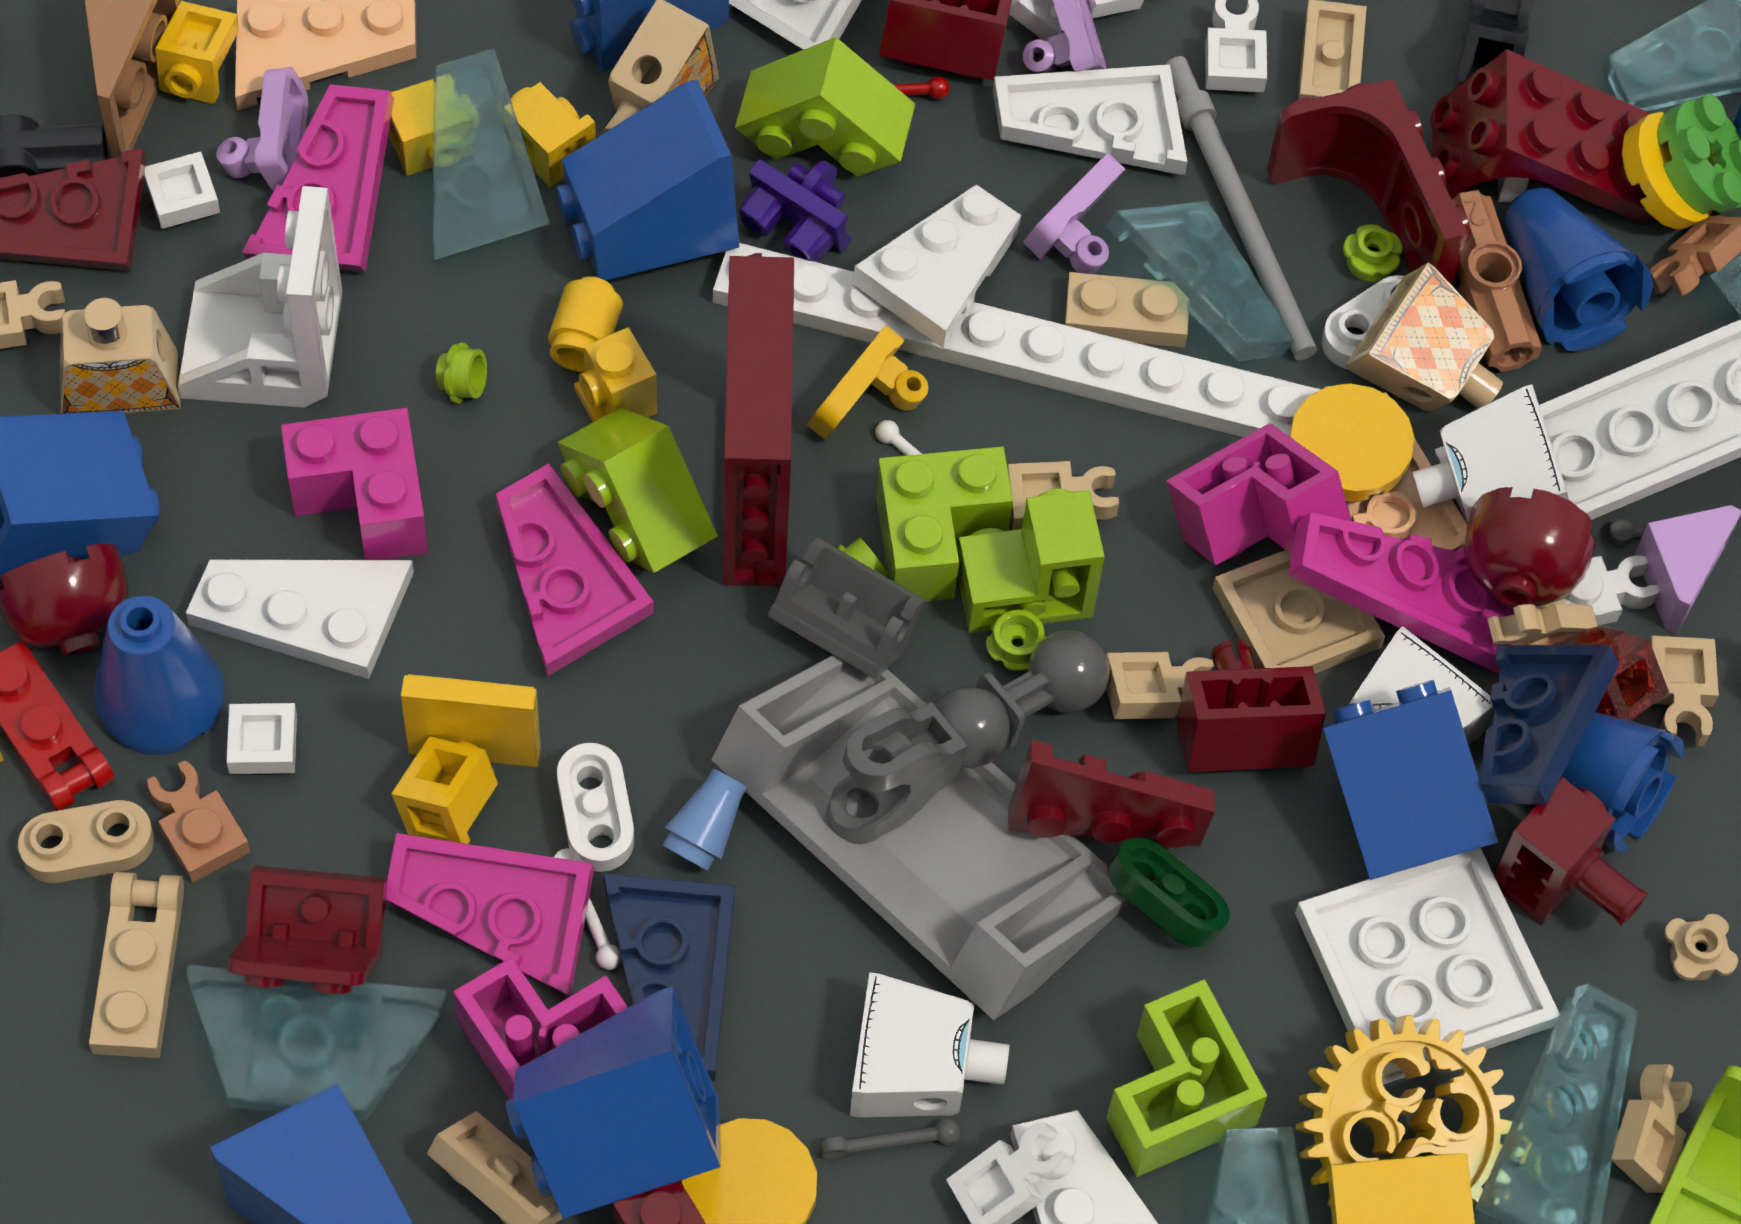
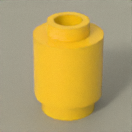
(584, 315)

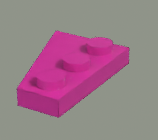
(341, 153)
(567, 570)
(497, 901)

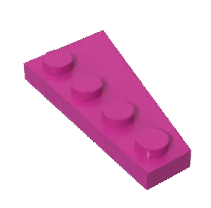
(1399, 582)

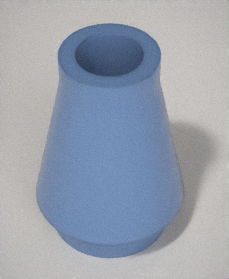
(706, 820)

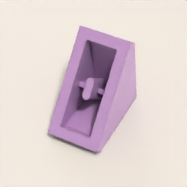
(1682, 556)

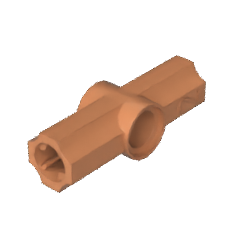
(1498, 303)

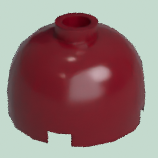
(1528, 547)
(64, 598)

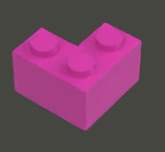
(362, 465)
(1253, 493)
(514, 1026)

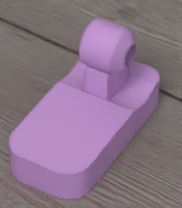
(1074, 47)
(281, 128)
(1062, 224)

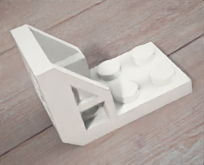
(269, 321)

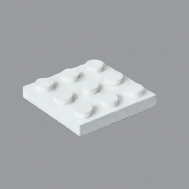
(1429, 948)

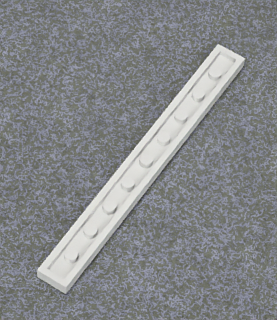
(1049, 355)

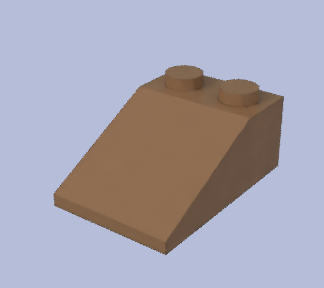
(125, 63)

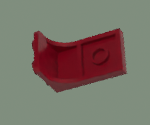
(1539, 127)
(1380, 147)

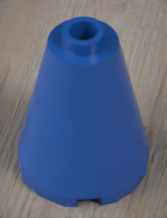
(1574, 271)
(155, 679)
(1626, 771)

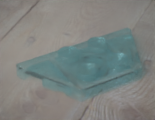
(296, 1041)

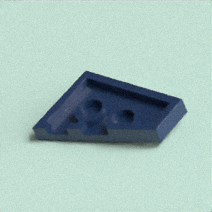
(1540, 716)
(676, 938)

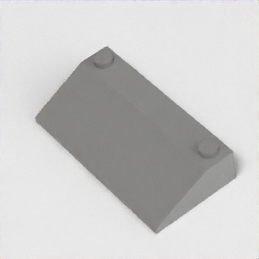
(952, 880)

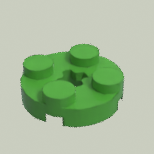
(1703, 155)

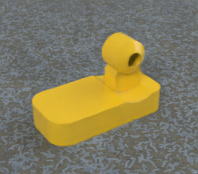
(874, 367)

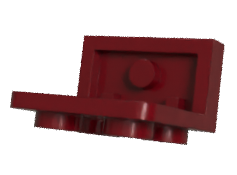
(311, 929)

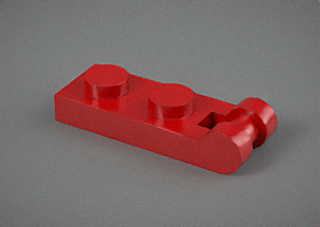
(46, 730)

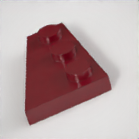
(74, 213)
(1088, 801)

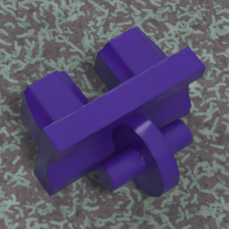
(803, 199)

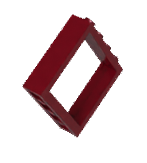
(758, 420)

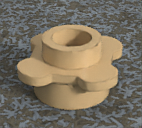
(1697, 965)

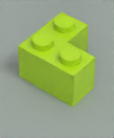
(827, 101)
(642, 483)
(933, 502)
(1042, 568)
(1197, 1084)

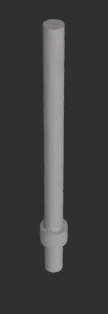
(1198, 116)

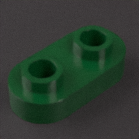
(1168, 892)

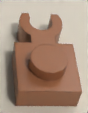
(1701, 249)
(198, 829)

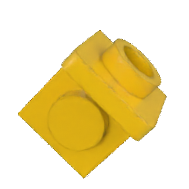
(194, 51)

